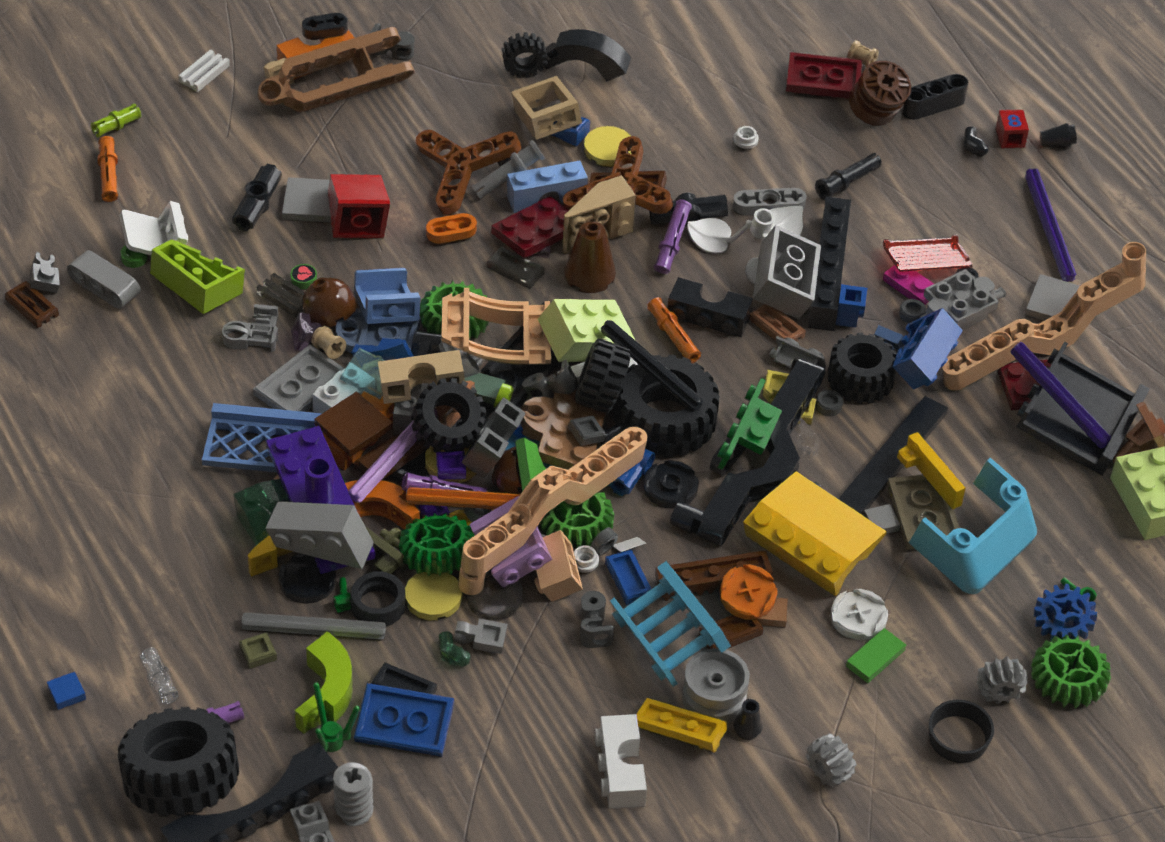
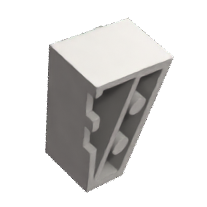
(321, 531)

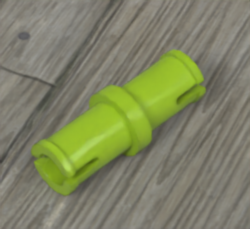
(116, 120)

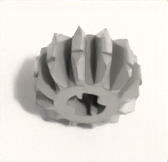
(1002, 680)
(831, 760)

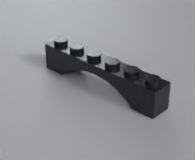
(831, 261)
(305, 778)

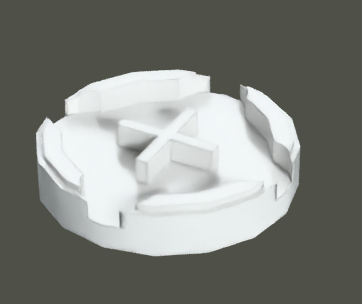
(859, 614)

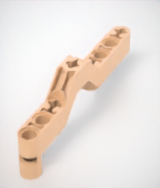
(1067, 326)
(540, 497)

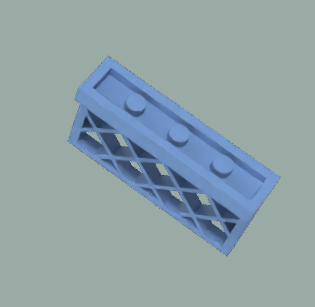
(252, 420)

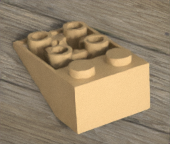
(608, 204)

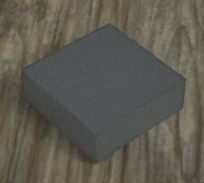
(586, 430)

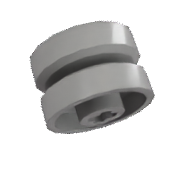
(715, 684)

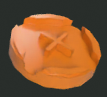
(748, 592)

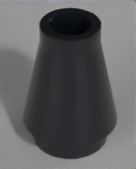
(1061, 135)
(748, 721)

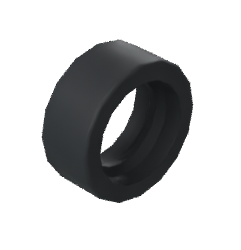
(378, 582)

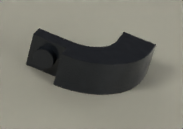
(592, 48)

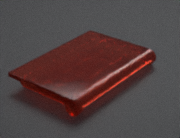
(927, 254)

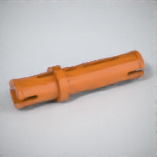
(107, 161)
(668, 322)

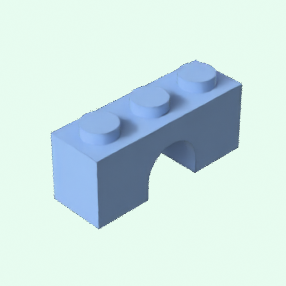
(528, 186)

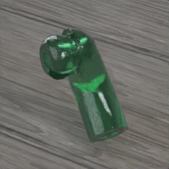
(451, 653)

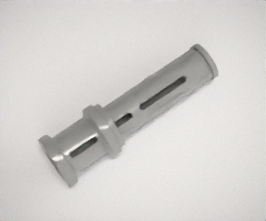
(518, 162)

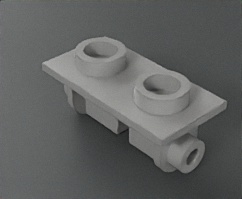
(789, 350)

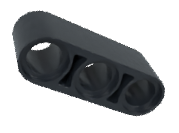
(935, 96)

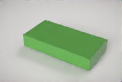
(876, 655)

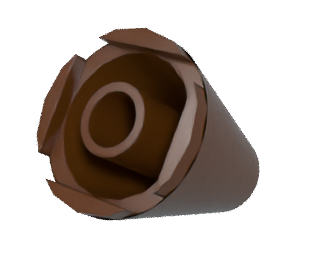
(590, 260)

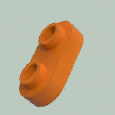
(451, 228)

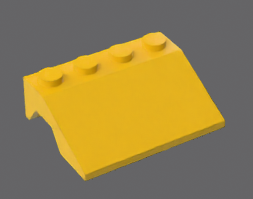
(812, 531)

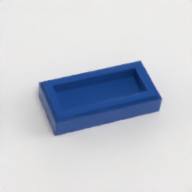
(627, 575)

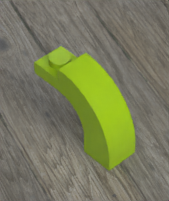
(332, 663)

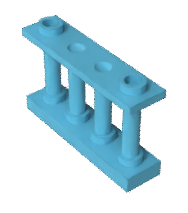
(682, 600)

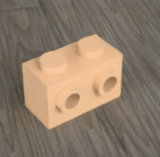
(561, 575)

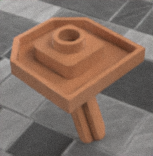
(1145, 435)

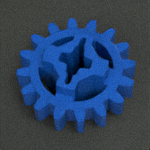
(1061, 603)

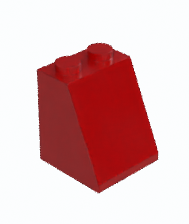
(358, 206)

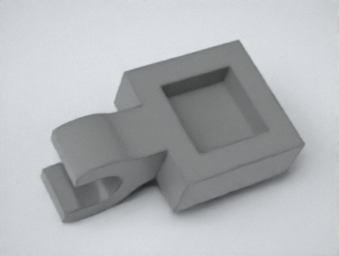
(486, 635)

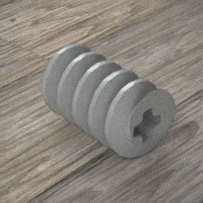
(353, 793)

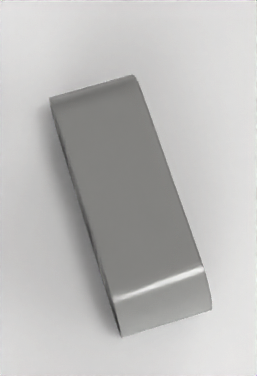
(103, 279)

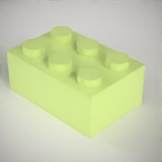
(576, 324)
(1142, 488)

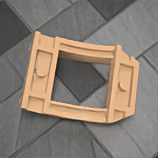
(516, 313)

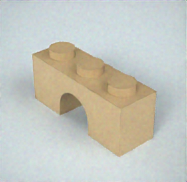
(403, 374)

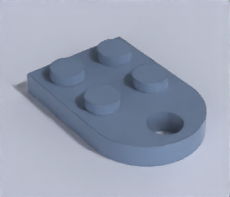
(373, 333)

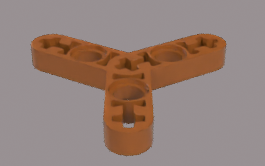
(467, 158)
(647, 200)

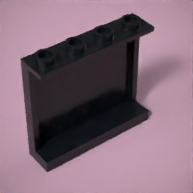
(1102, 398)

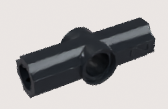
(257, 197)
(701, 208)

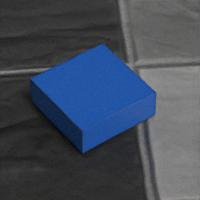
(66, 690)

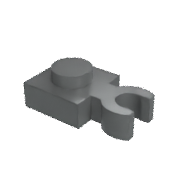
(43, 275)

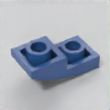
(387, 349)

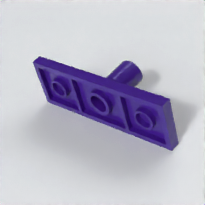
(310, 475)

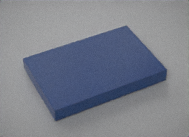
(404, 719)

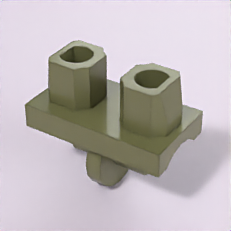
(390, 557)

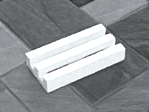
(200, 69)

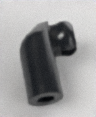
(973, 143)

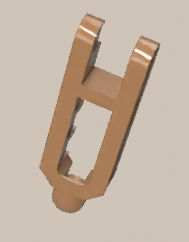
(277, 88)

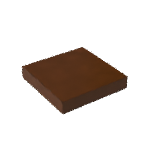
(353, 423)

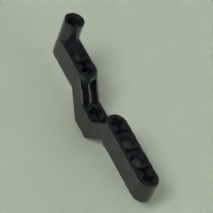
(741, 488)

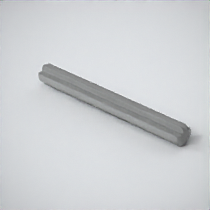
(313, 625)

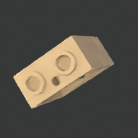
(541, 122)

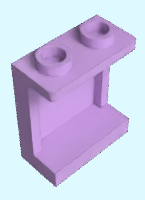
(521, 562)

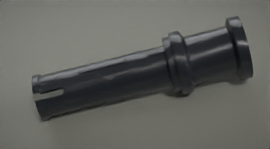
(840, 179)

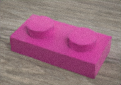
(907, 283)

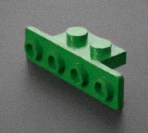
(754, 426)

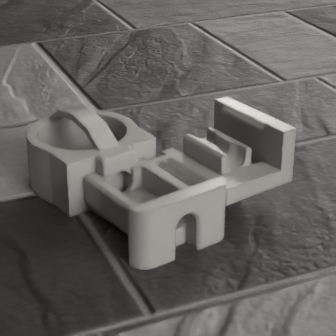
(261, 331)

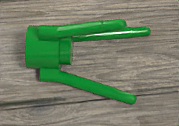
(331, 734)

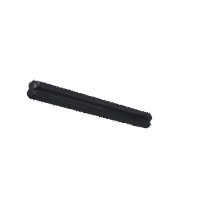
(653, 366)

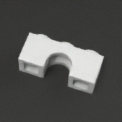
(623, 782)

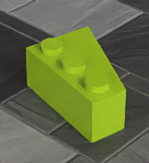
(194, 277)

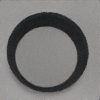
(962, 709)

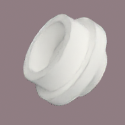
(746, 137)
(589, 554)

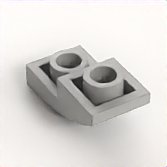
(311, 823)

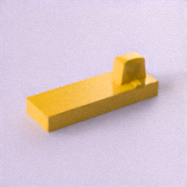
(922, 456)
(681, 724)

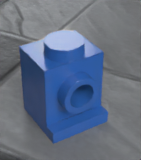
(851, 305)

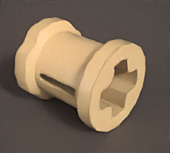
(862, 53)
(332, 345)

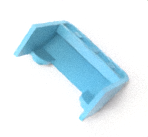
(973, 560)

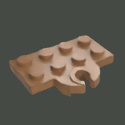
(551, 428)

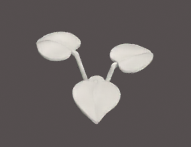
(713, 234)

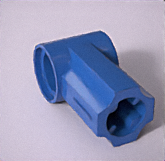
(626, 482)

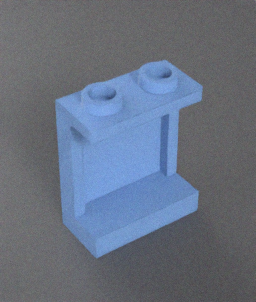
(385, 296)

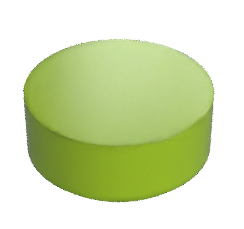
(505, 391)

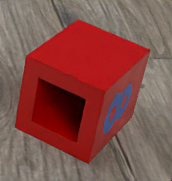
(1012, 129)

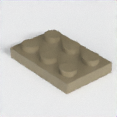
(916, 499)

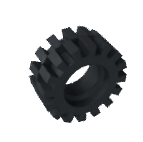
(521, 45)

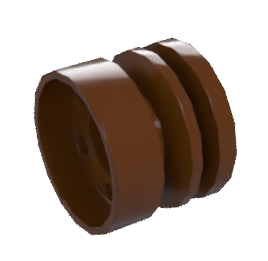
(880, 93)

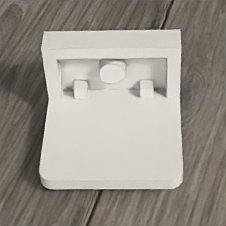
(147, 232)

